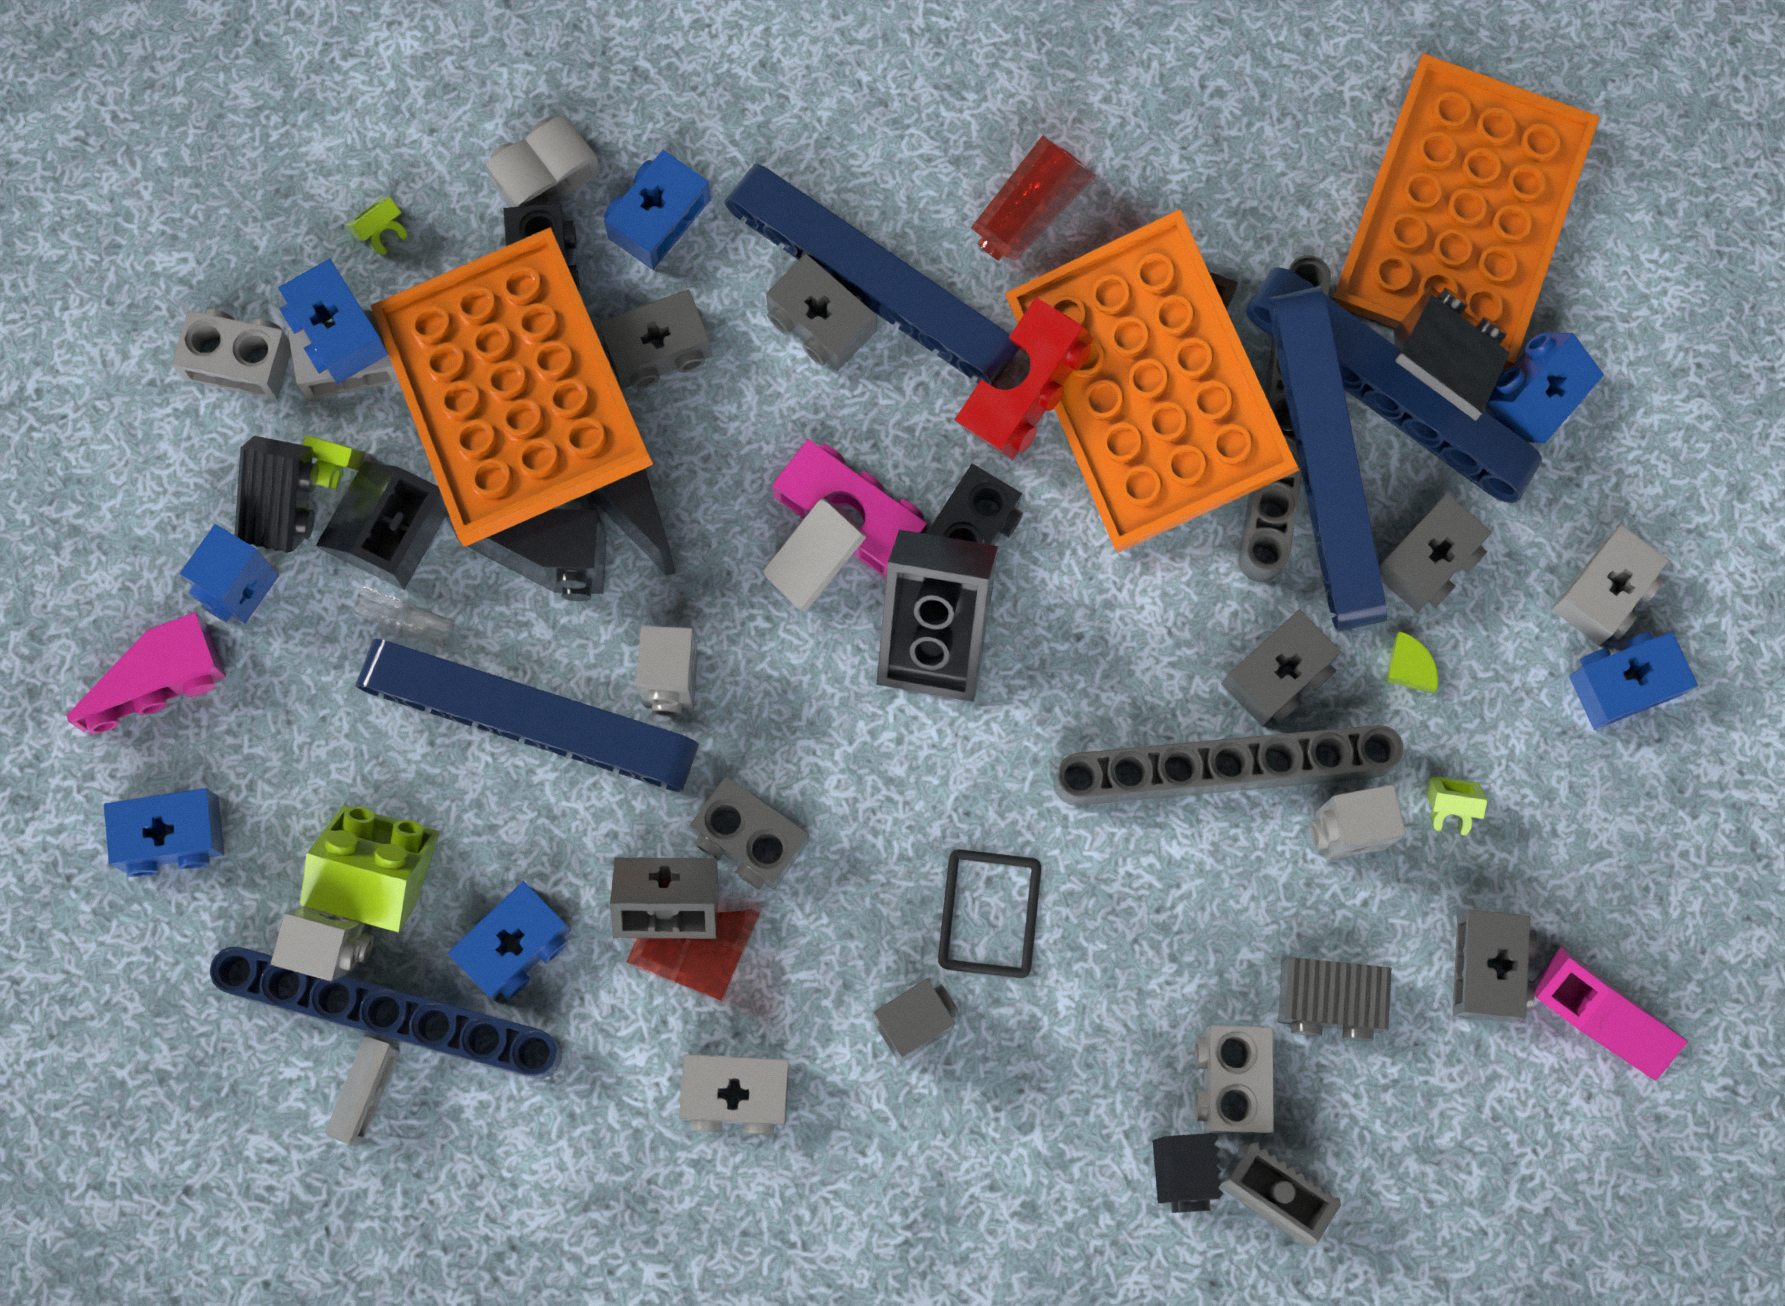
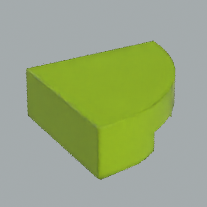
(1412, 665)

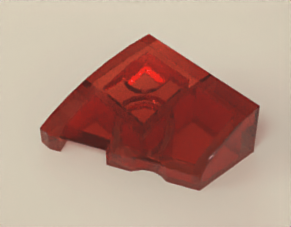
(698, 963)

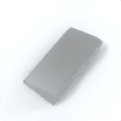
(814, 553)
(362, 1091)

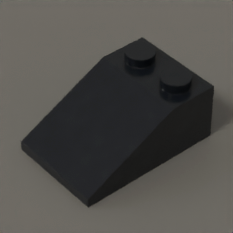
(1452, 350)
(634, 510)
(554, 549)
(935, 614)

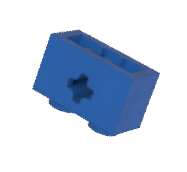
(654, 232)
(323, 296)
(1544, 386)
(228, 575)
(1660, 674)
(137, 822)
(483, 946)

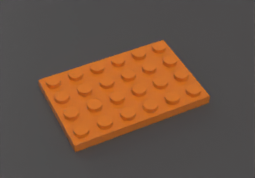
(1466, 200)
(509, 387)
(1167, 399)

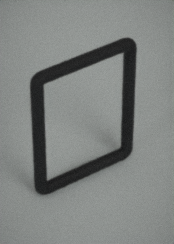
(948, 908)

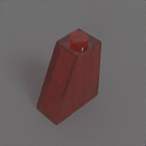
(1031, 200)

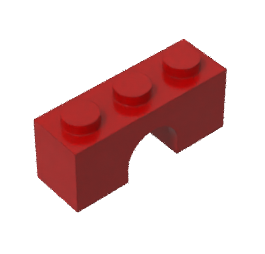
(1009, 416)

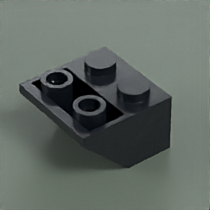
(385, 522)

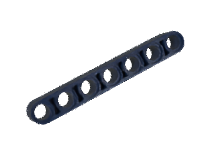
(873, 273)
(1477, 449)
(1328, 458)
(528, 713)
(361, 1013)

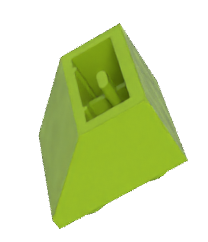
(368, 867)

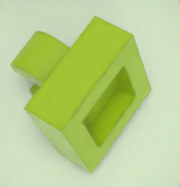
(374, 221)
(332, 459)
(1455, 797)

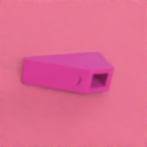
(158, 666)
(1607, 1014)

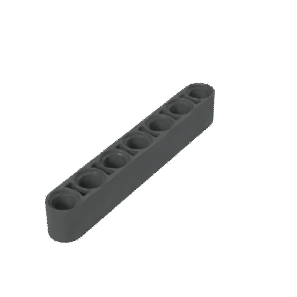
(1259, 528)
(1248, 753)

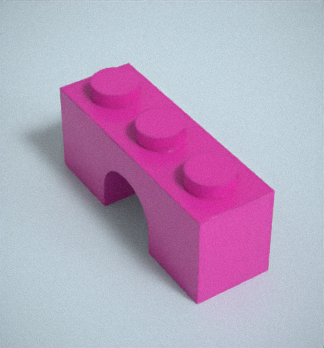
(821, 474)

